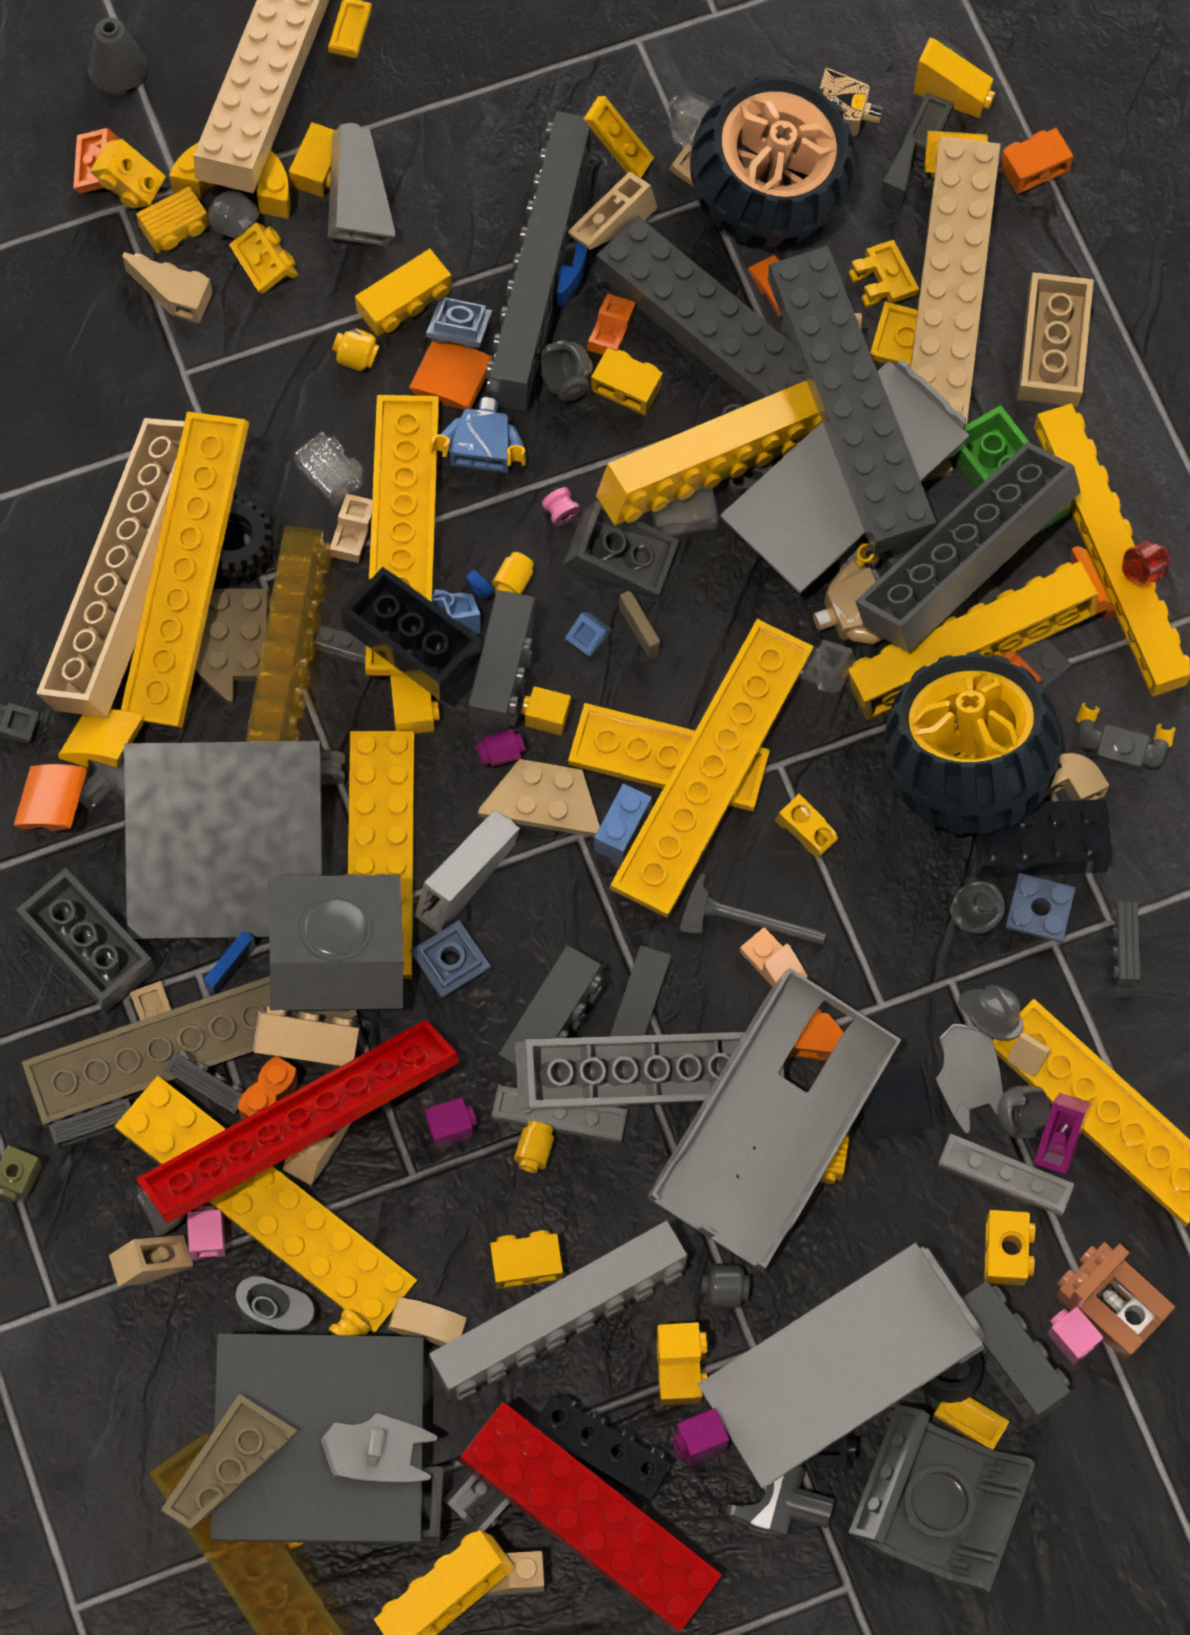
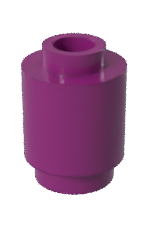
(500, 748)

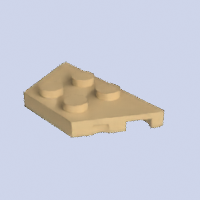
(544, 798)

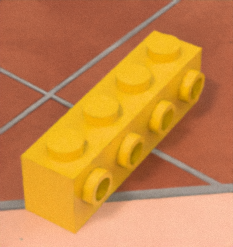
(447, 1589)

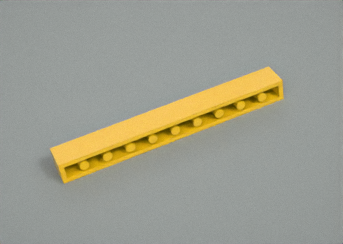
(1106, 539)

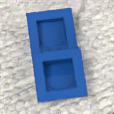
(571, 277)

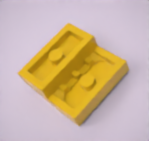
(101, 738)

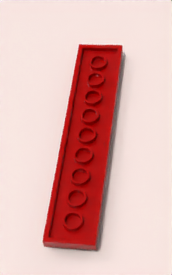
(296, 1121)

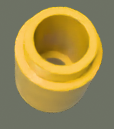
(513, 574)
(534, 1146)

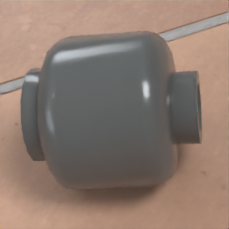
(725, 1286)

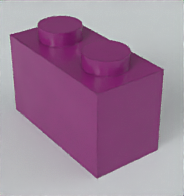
(1062, 1133)
(700, 1438)

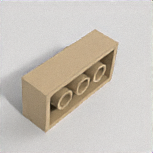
(1055, 339)

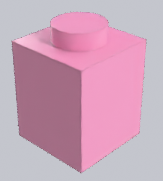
(206, 1233)
(1074, 1334)

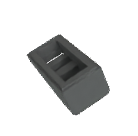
(896, 180)

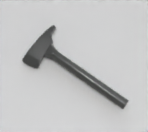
(701, 905)

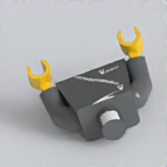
(1120, 746)

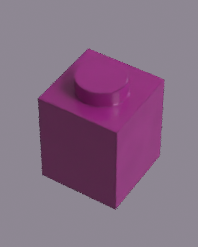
(450, 1122)

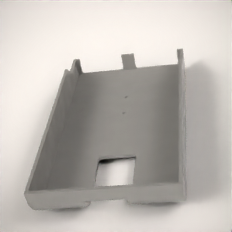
(789, 1128)

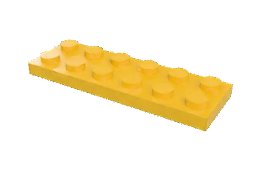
(645, 751)

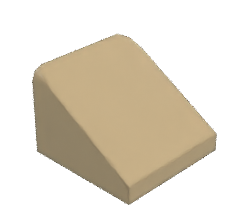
(1028, 1054)

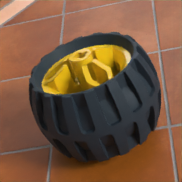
(972, 743)

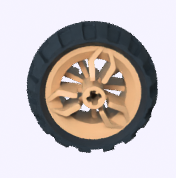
(789, 129)

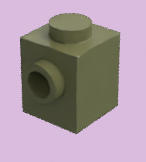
(18, 1174)

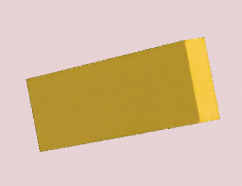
(618, 137)

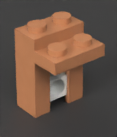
(1105, 1268)

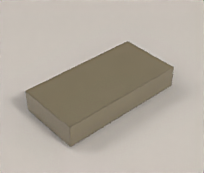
(639, 624)

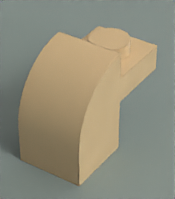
(1079, 778)

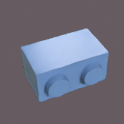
(622, 823)

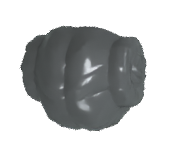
(565, 369)

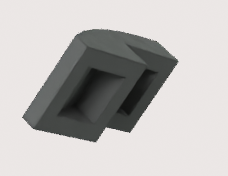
(17, 722)

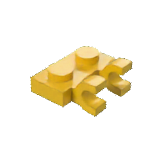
(891, 272)

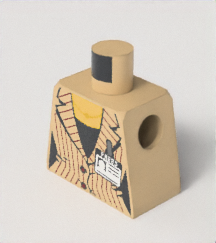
(851, 98)

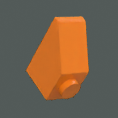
(817, 1038)

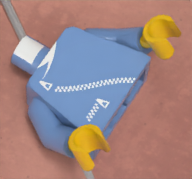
(481, 440)

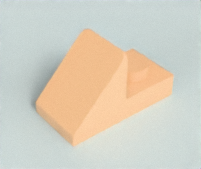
(770, 956)

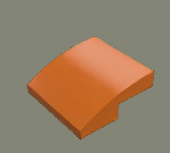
(451, 374)
(1104, 603)
(50, 797)

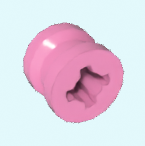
(561, 506)

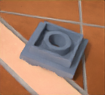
(459, 323)
(1053, 895)
(446, 977)

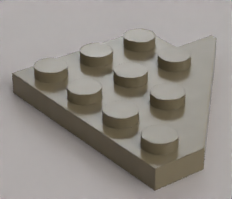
(232, 639)

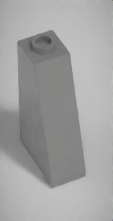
(357, 191)
(465, 871)

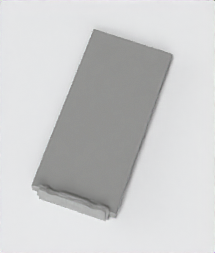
(802, 508)
(843, 1363)

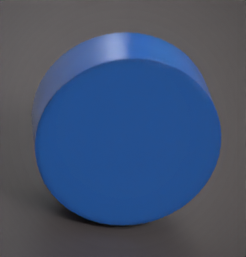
(479, 584)

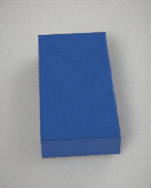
(229, 963)

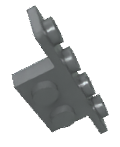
(475, 1505)

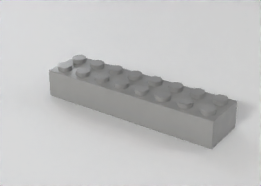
(621, 1069)
(558, 1312)

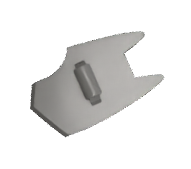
(969, 1072)
(375, 1450)

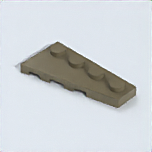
(229, 1458)

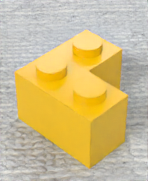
(678, 1360)

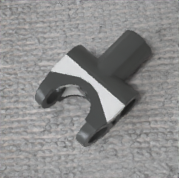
(781, 1503)

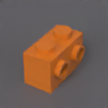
(1036, 160)

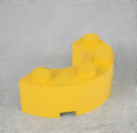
(271, 188)

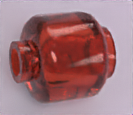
(1146, 563)

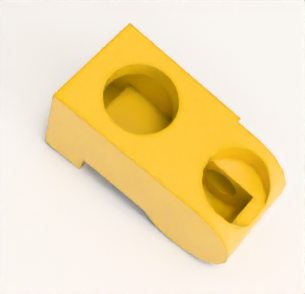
(807, 826)

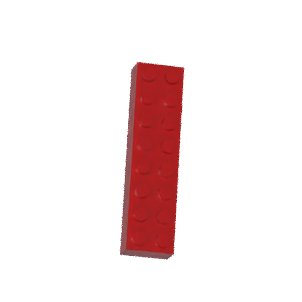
(590, 1518)

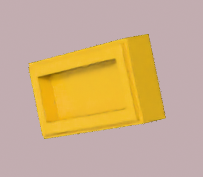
(350, 28)
(973, 1421)

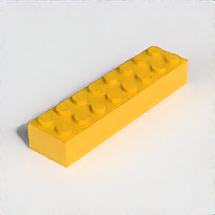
(707, 454)
(1000, 626)

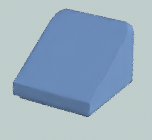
(588, 633)

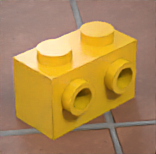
(127, 174)

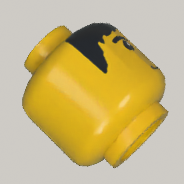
(355, 349)

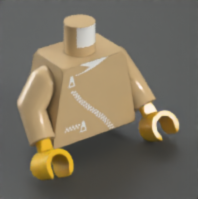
(841, 597)

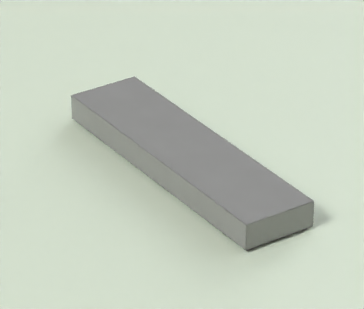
(590, 1122)
(1006, 1175)

